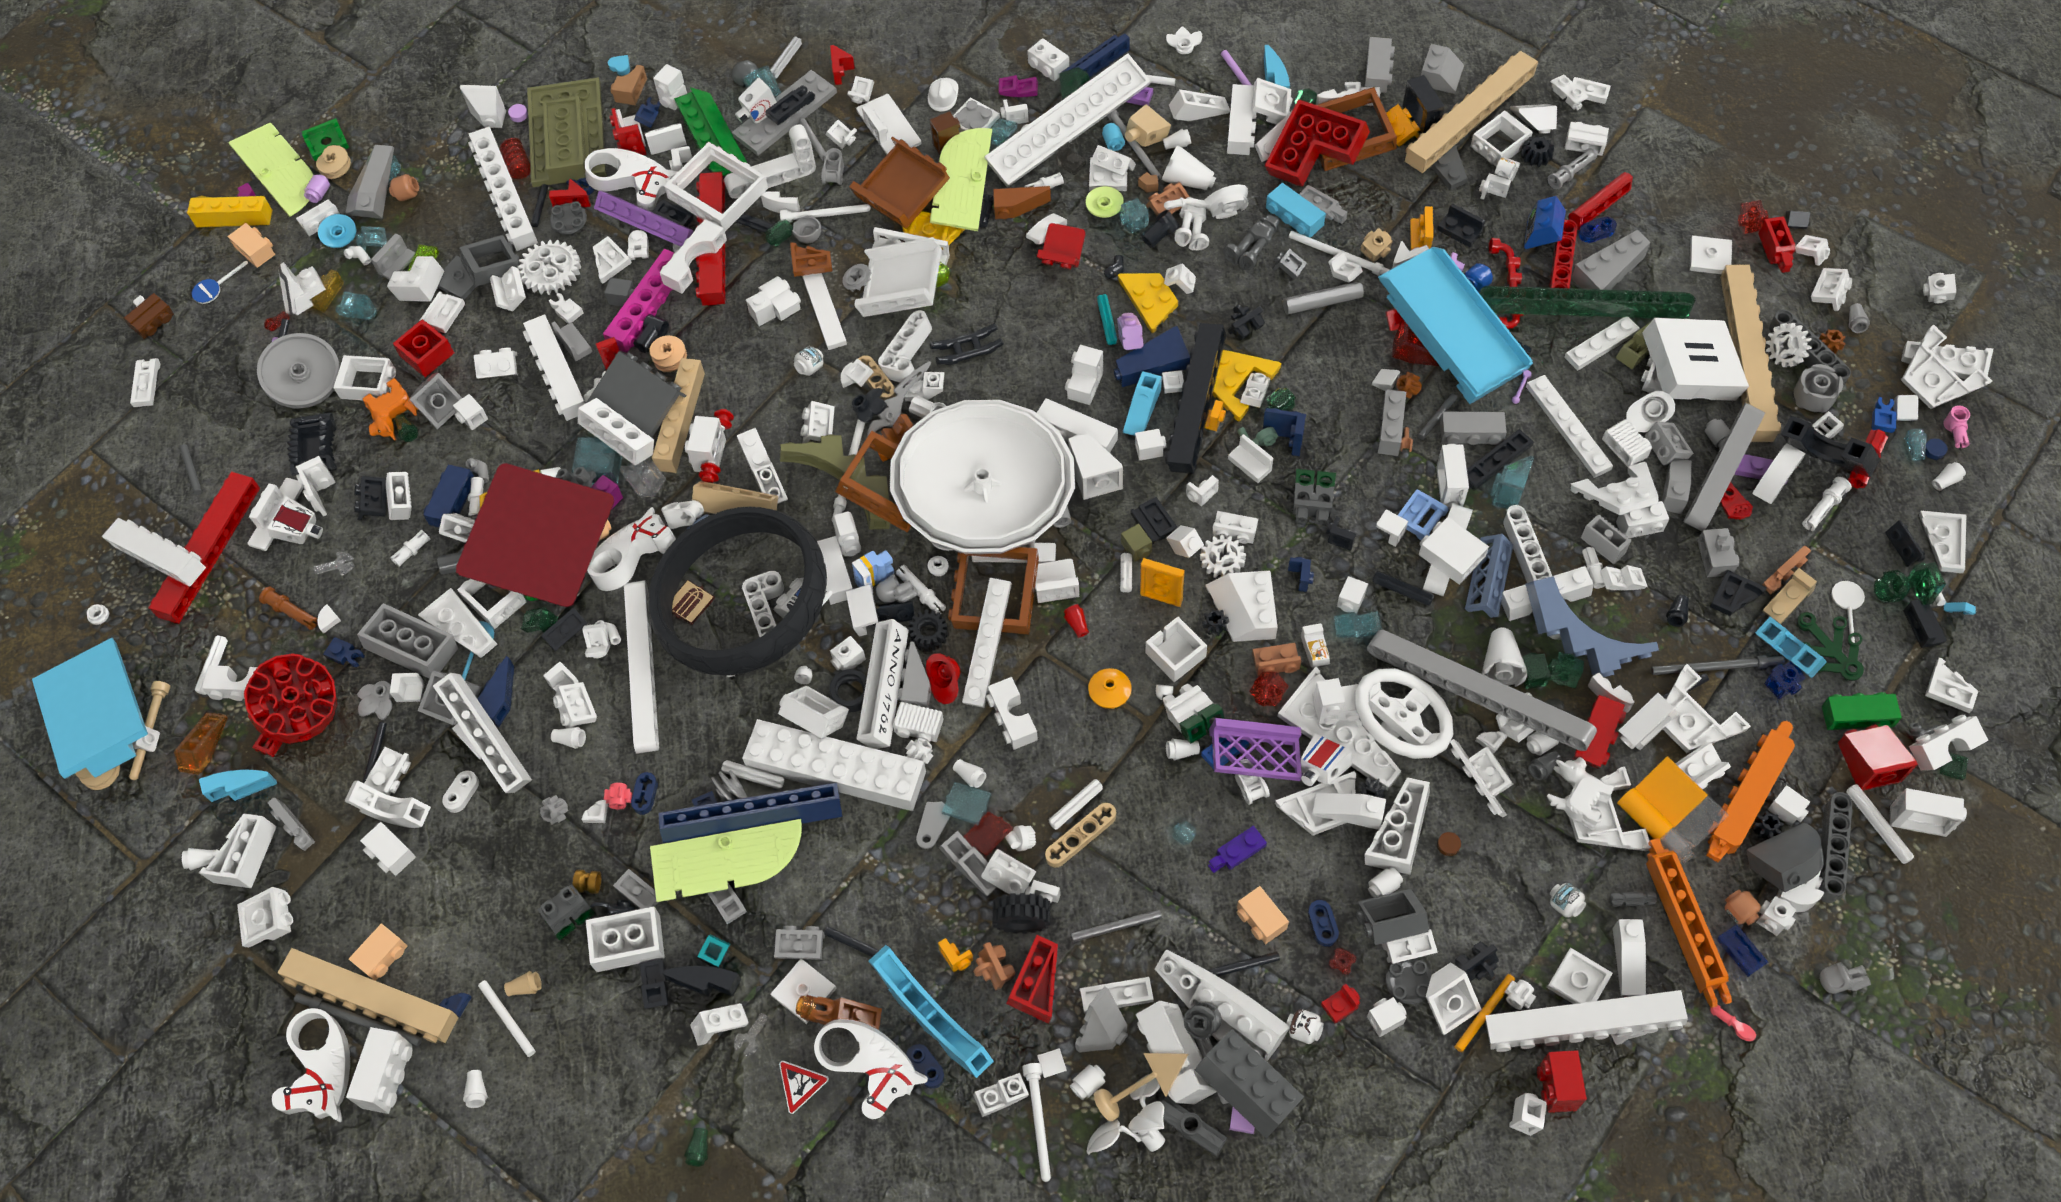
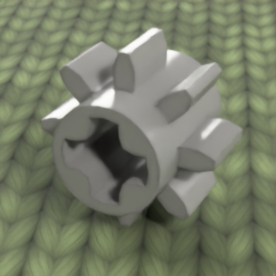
(553, 809)

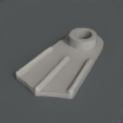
(931, 824)

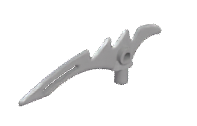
(894, 404)

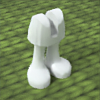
(1183, 235)

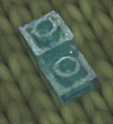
(1357, 625)

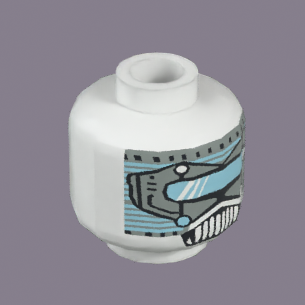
(808, 361)
(1567, 900)

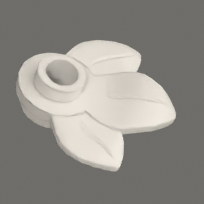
(1184, 41)

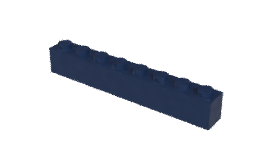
(806, 804)

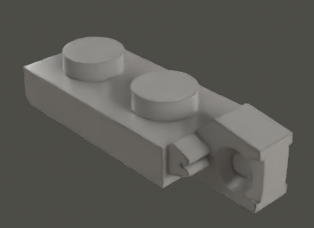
(1325, 203)
(292, 824)

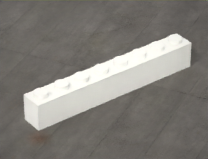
(1586, 1020)

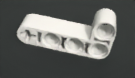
(896, 358)
(759, 598)

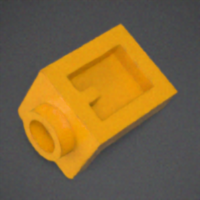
(951, 954)

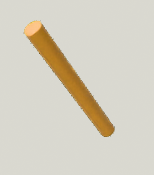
(1486, 1010)

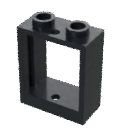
(1422, 103)

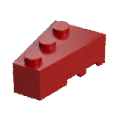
(1605, 717)
(1035, 983)

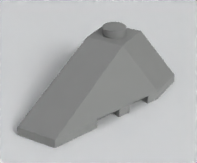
(370, 188)
(1103, 1025)

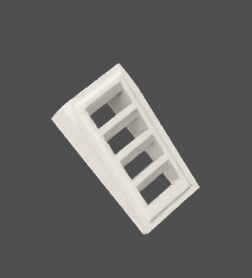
(1832, 421)

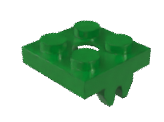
(314, 136)

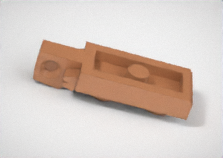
(1773, 583)

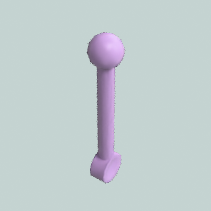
(1526, 375)

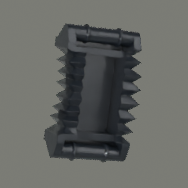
(311, 438)

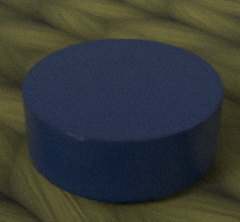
(1935, 449)

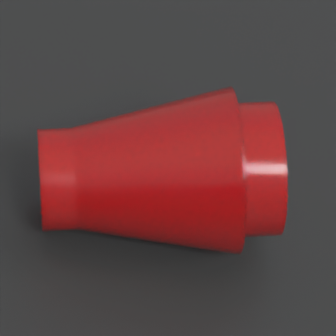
(1076, 619)

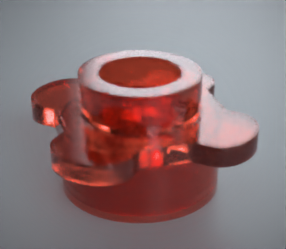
(1343, 954)

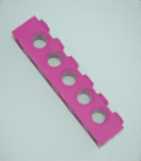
(643, 301)

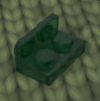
(1926, 581)

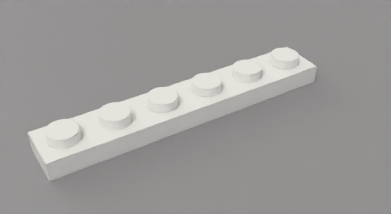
(1569, 426)
(987, 642)

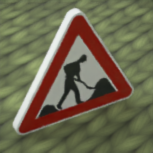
(800, 1084)

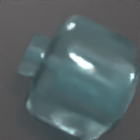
(1184, 832)

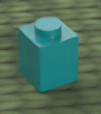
(714, 950)

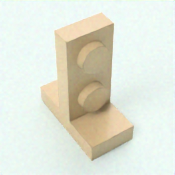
(1790, 596)

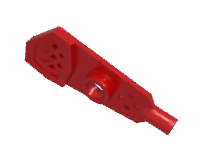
(1735, 505)

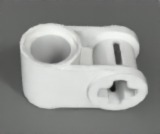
(682, 513)
(1251, 786)

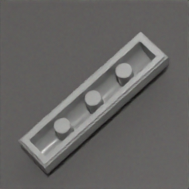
(1322, 298)

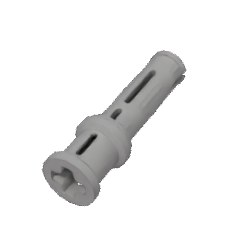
(1567, 172)

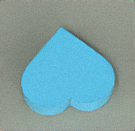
(620, 65)

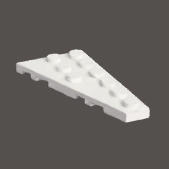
(1366, 754)

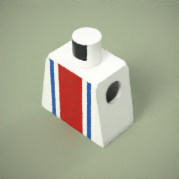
(1324, 761)

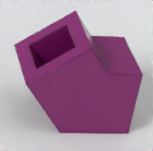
(245, 191)

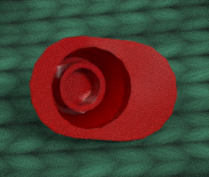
(943, 677)

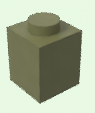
(1136, 542)

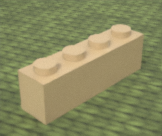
(720, 497)

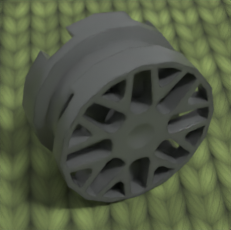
(1202, 1021)

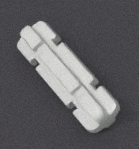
(1126, 572)

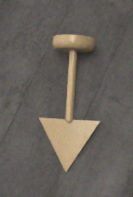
(1165, 1070)

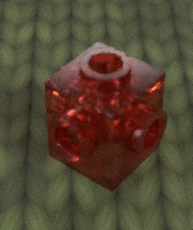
(1752, 216)
(1268, 689)

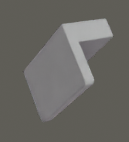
(572, 340)

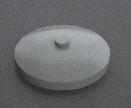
(298, 370)

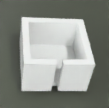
(1179, 651)

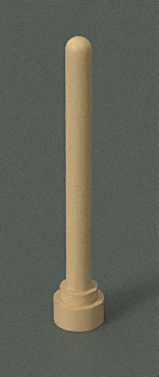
(159, 690)

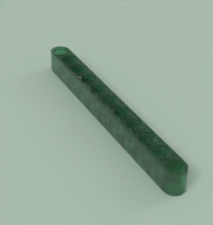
(1588, 302)

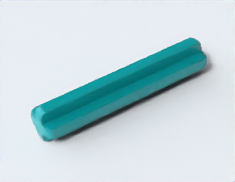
(1107, 319)

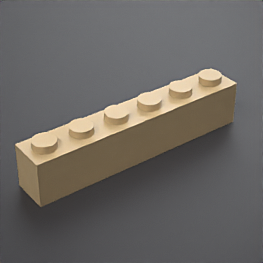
(678, 420)

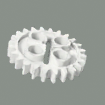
(549, 267)

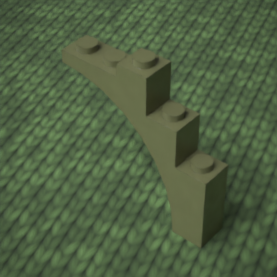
(829, 458)

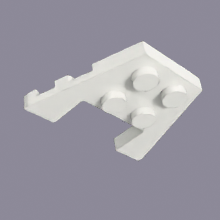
(1933, 379)
(1622, 496)
(1693, 724)
(1608, 830)

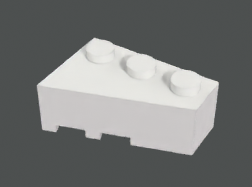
(242, 853)

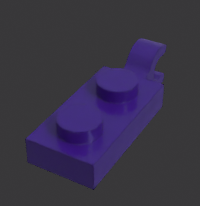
(1238, 850)

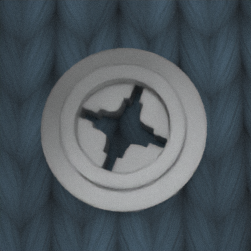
(854, 273)

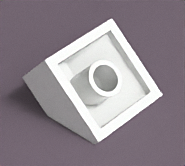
(485, 104)
(1538, 117)
(1451, 997)

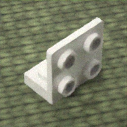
(313, 477)
(1056, 581)

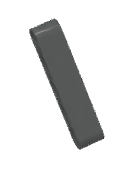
(1819, 353)
(1839, 838)

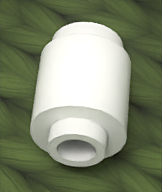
(1540, 743)
(1385, 882)
(1088, 1081)

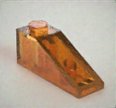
(199, 745)

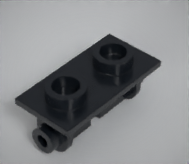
(1904, 543)
(899, 611)

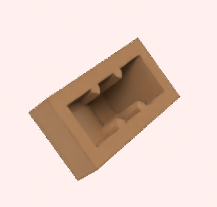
(629, 87)

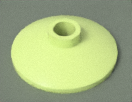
(1104, 201)

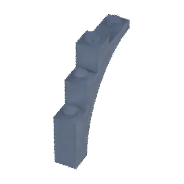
(1555, 617)

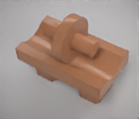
(990, 966)

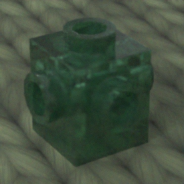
(1566, 669)

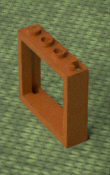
(1371, 146)
(865, 497)
(1019, 626)

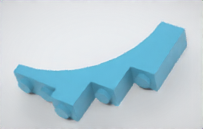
(929, 1014)

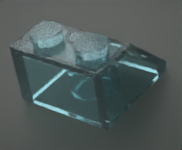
(1511, 483)

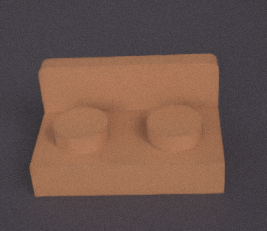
(1170, 193)
(1277, 659)

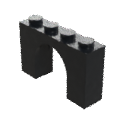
(1854, 456)

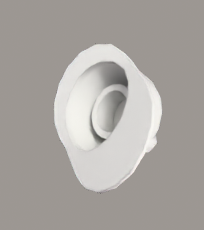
(943, 94)
(1651, 409)

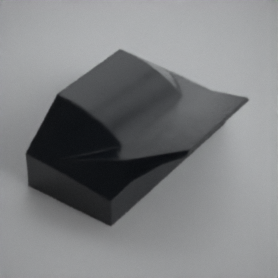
(673, 212)

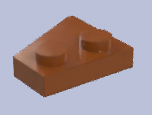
(809, 260)

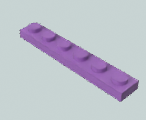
(642, 218)

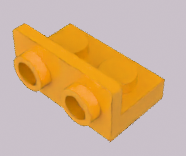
(1422, 229)

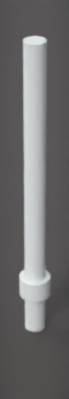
(1376, 268)
(840, 502)

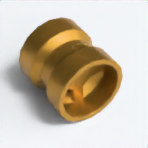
(587, 881)

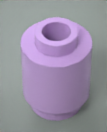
(316, 188)

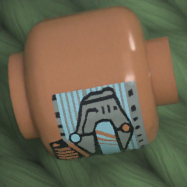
(1742, 907)

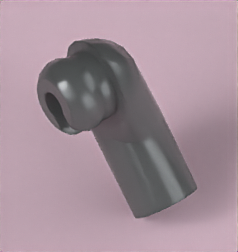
(1916, 730)

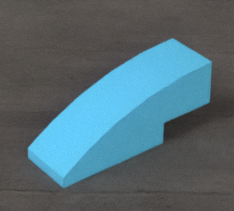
(1274, 68)
(235, 784)

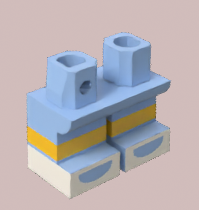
(872, 569)

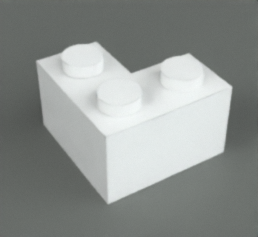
(419, 282)
(1085, 374)
(1334, 702)

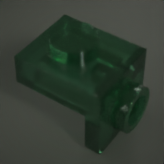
(538, 620)

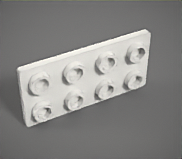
(887, 120)

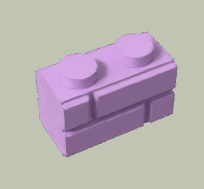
(1130, 331)

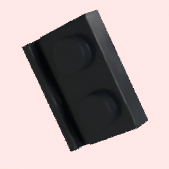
(1154, 520)

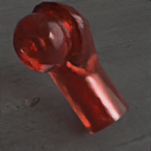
(274, 322)

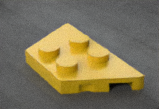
(922, 227)
(1149, 297)

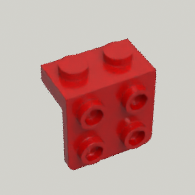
(628, 136)
(1062, 246)

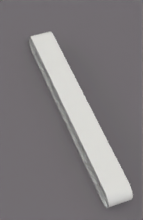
(641, 668)

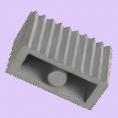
(1606, 539)

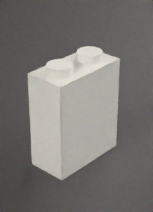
(1453, 550)

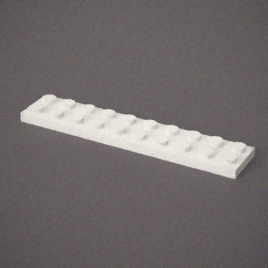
(1067, 120)

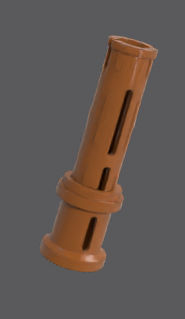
(281, 603)

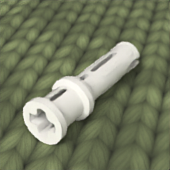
(1830, 498)

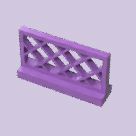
(1262, 732)

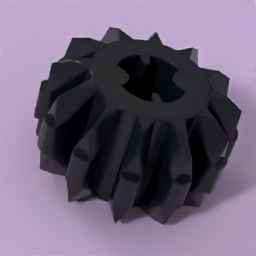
(1537, 151)

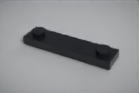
(1498, 458)

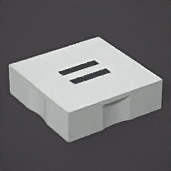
(1695, 359)

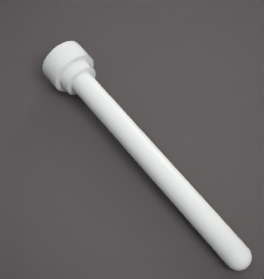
(789, 216)
(1032, 1073)

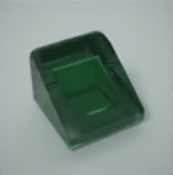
(1307, 95)

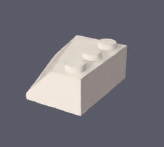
(1247, 603)

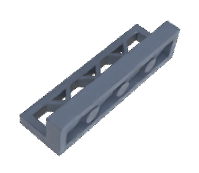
(1495, 576)

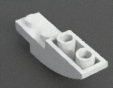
(760, 464)

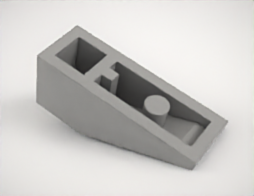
(1677, 485)

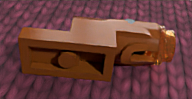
(825, 1010)

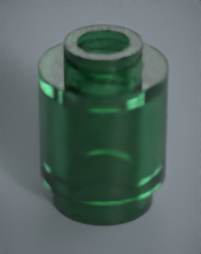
(779, 233)

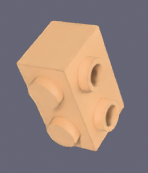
(252, 245)
(1262, 915)
(378, 952)

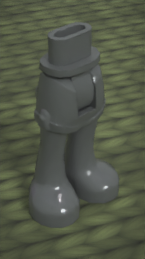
(1259, 234)

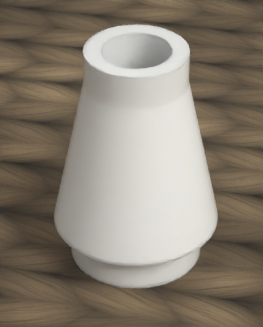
(1180, 138)
(1950, 475)
(570, 737)
(1181, 748)
(971, 774)
(196, 858)
(475, 1091)

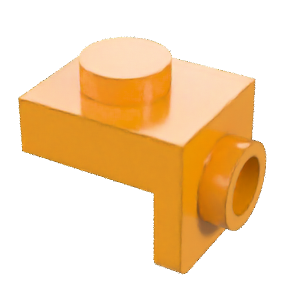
(1215, 416)

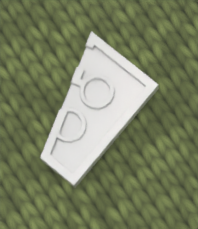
(1947, 539)

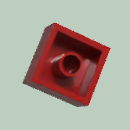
(423, 348)
(1562, 1081)

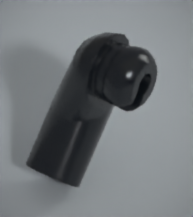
(1116, 268)

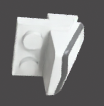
(300, 289)

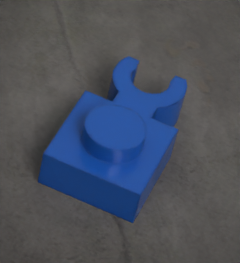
(1884, 418)

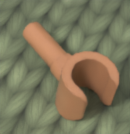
(1406, 441)

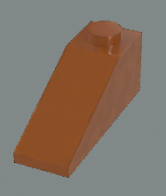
(1017, 201)

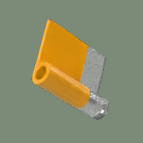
(1673, 809)

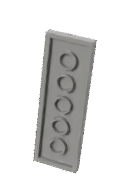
(762, 135)

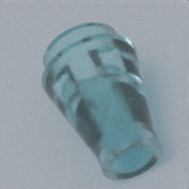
(1916, 443)

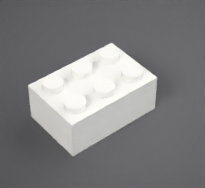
(625, 939)
(379, 1070)

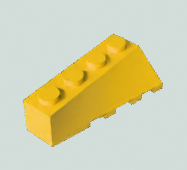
(229, 211)

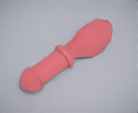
(1742, 1030)

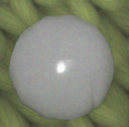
(806, 229)

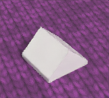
(665, 138)

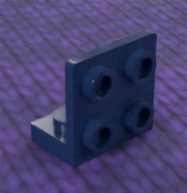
(1287, 425)

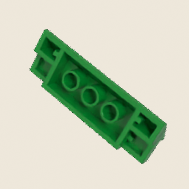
(707, 125)

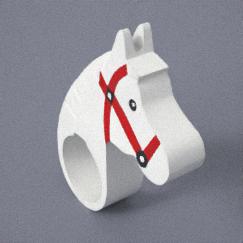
(633, 171)
(625, 549)
(885, 1063)
(326, 1073)

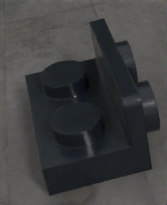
(1461, 225)
(371, 497)

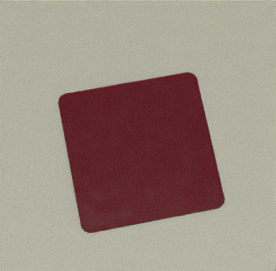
(535, 535)

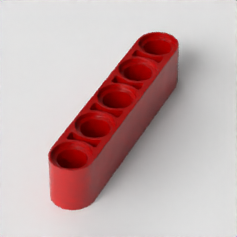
(1563, 257)

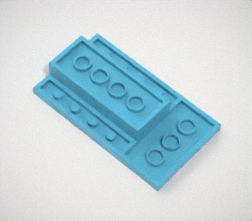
(90, 711)

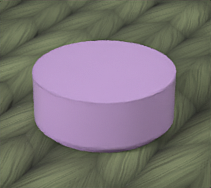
(518, 113)

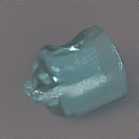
(766, 76)

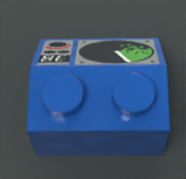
(1545, 223)

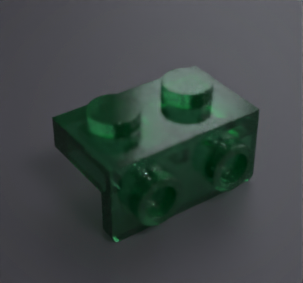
(1072, 81)

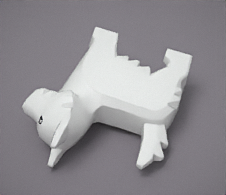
(1585, 792)

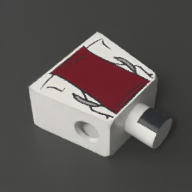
(294, 523)

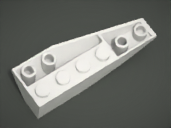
(1237, 1010)

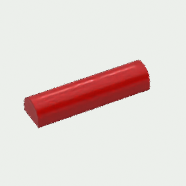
(1602, 200)

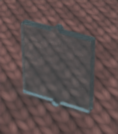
(966, 803)

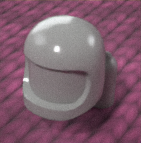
(891, 590)
(1838, 978)

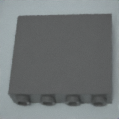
(636, 392)

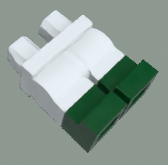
(1191, 711)

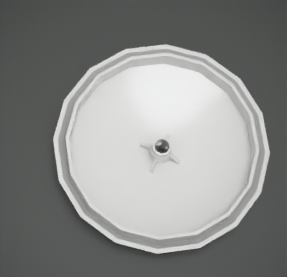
(982, 476)

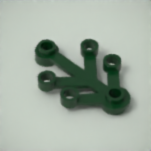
(1834, 648)

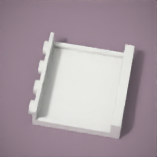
(900, 277)

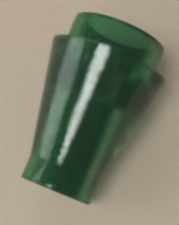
(406, 430)
(697, 1149)

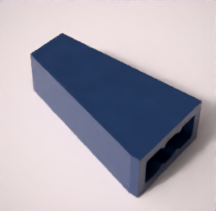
(1157, 356)

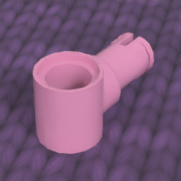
(1957, 424)

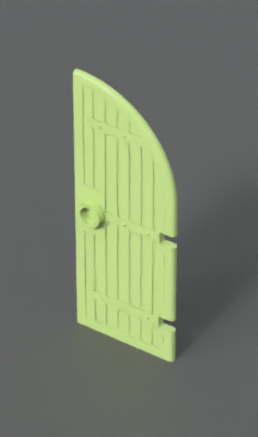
(275, 166)
(963, 193)
(713, 860)

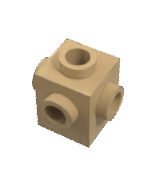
(1376, 245)

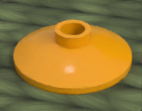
(1109, 696)

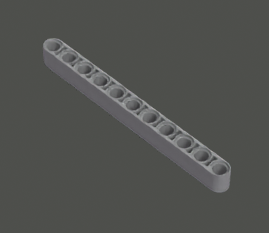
(1482, 690)

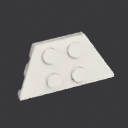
(1300, 804)

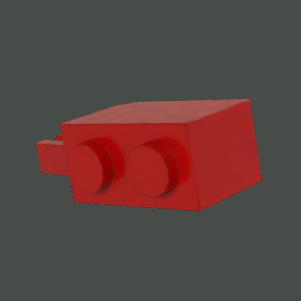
(1777, 242)

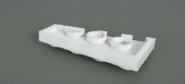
(1959, 360)
(454, 617)

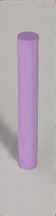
(1234, 67)

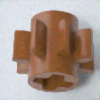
(1833, 340)
(1409, 384)

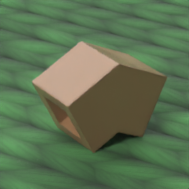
(1148, 182)

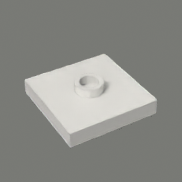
(1709, 254)
(1579, 978)
(800, 982)

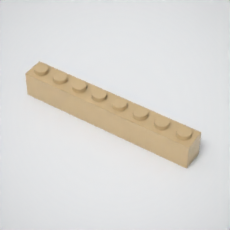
(367, 995)

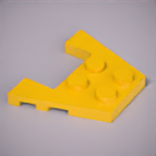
(1233, 373)

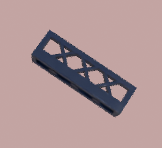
(1103, 55)

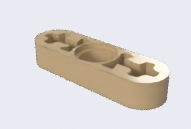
(888, 386)

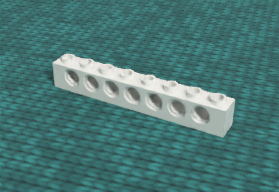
(502, 188)

